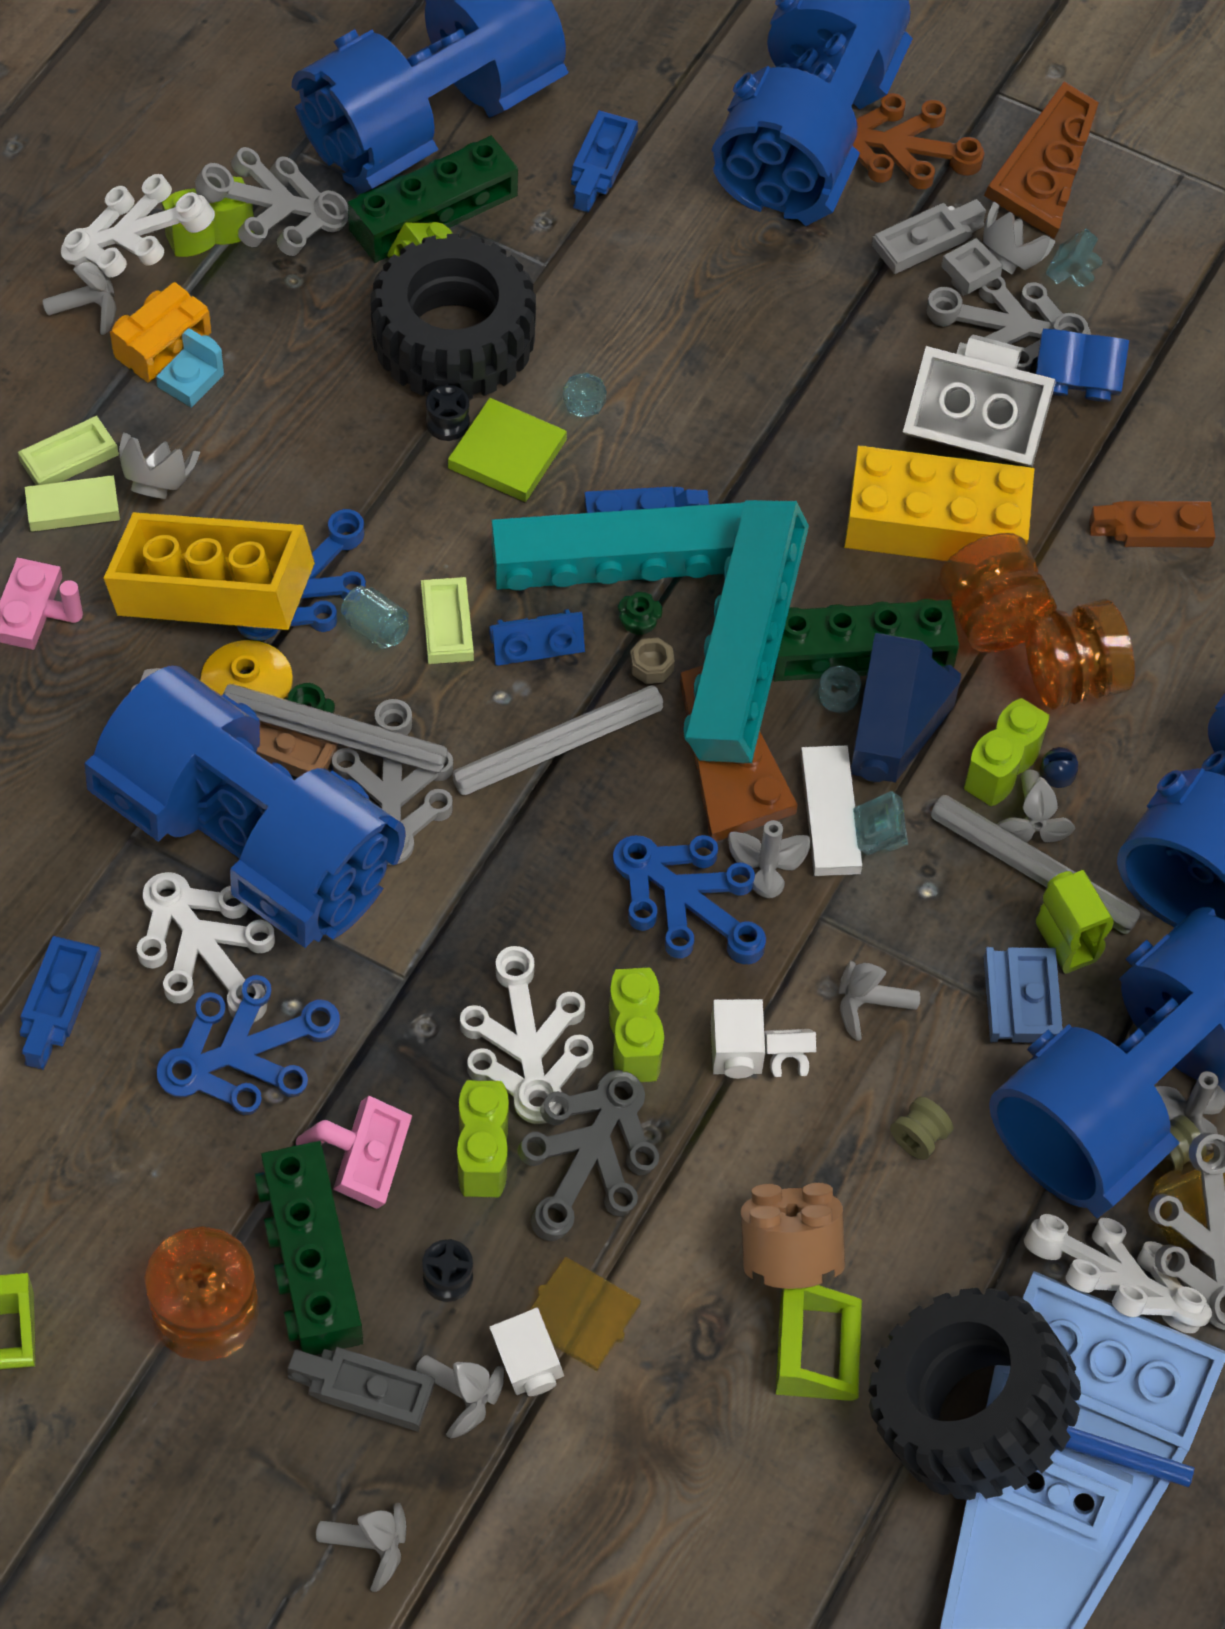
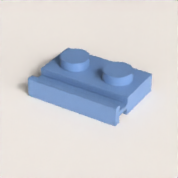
(1022, 993)

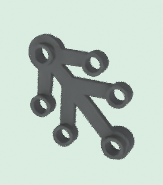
(592, 1146)

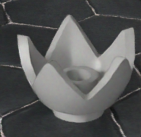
(1007, 244)
(158, 470)

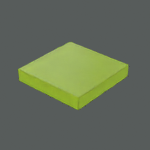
(507, 449)

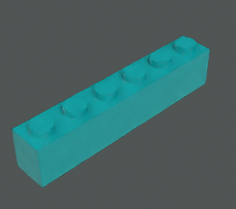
(613, 546)
(746, 631)

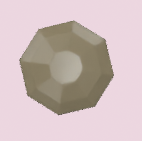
(652, 660)

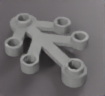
(323, 210)
(1014, 324)
(393, 791)
(1210, 1240)

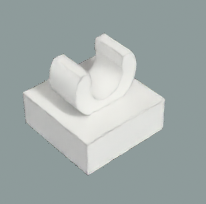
(789, 1044)

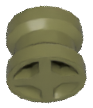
(922, 1128)
(1185, 1132)

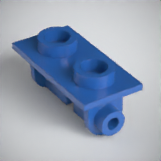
(537, 638)

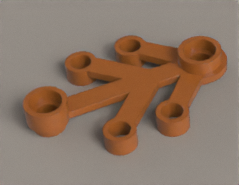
(898, 142)

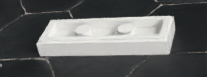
(830, 810)

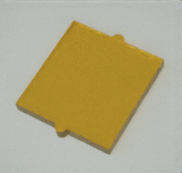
(584, 1313)

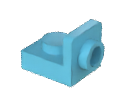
(192, 369)

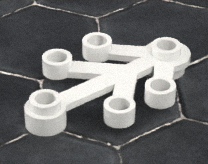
(88, 243)
(199, 937)
(526, 1044)
(1092, 1270)

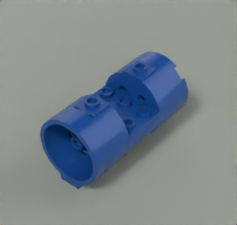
(372, 104)
(795, 122)
(189, 762)
(1178, 846)
(1089, 1111)

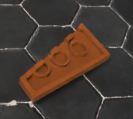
(1043, 165)
(739, 794)

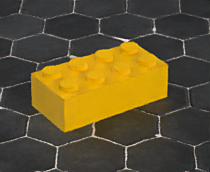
(933, 502)
(210, 570)

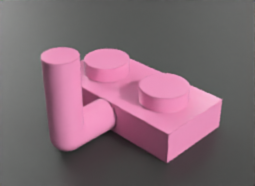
(30, 600)
(370, 1149)

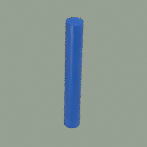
(1130, 1457)

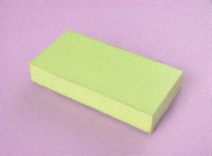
(68, 452)
(72, 503)
(447, 620)

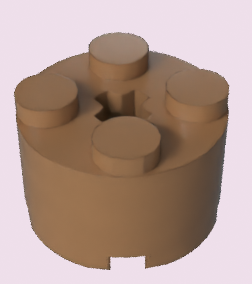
(792, 1235)

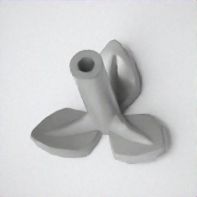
(98, 290)
(1039, 806)
(769, 855)
(861, 986)
(1204, 1099)
(468, 1382)
(375, 1531)

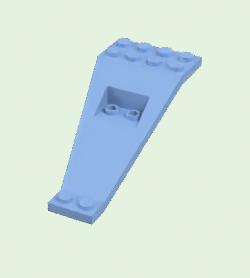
(1031, 1551)

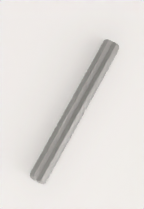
(341, 729)
(557, 740)
(1021, 854)

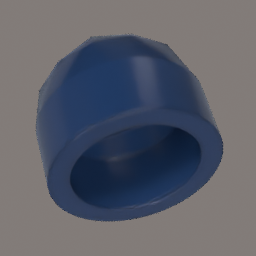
(1063, 768)

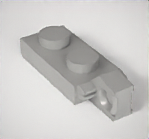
(928, 234)

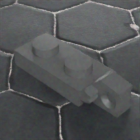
(364, 1385)

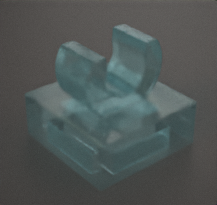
(1075, 259)
(880, 824)

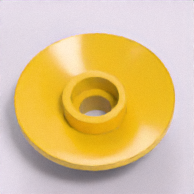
(269, 668)

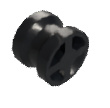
(440, 407)
(447, 1258)

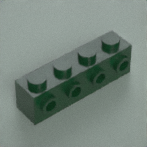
(440, 192)
(845, 635)
(311, 1249)

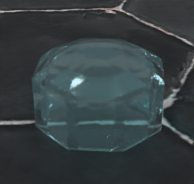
(584, 395)

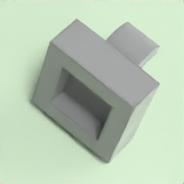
(971, 266)

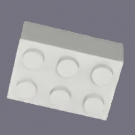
(979, 406)

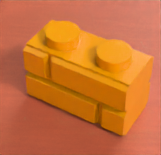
(154, 332)

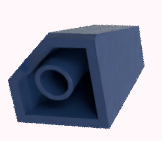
(901, 706)

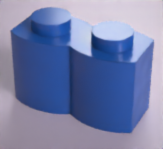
(1083, 363)

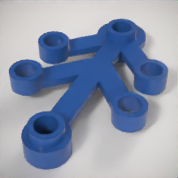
(339, 522)
(686, 891)
(241, 1050)

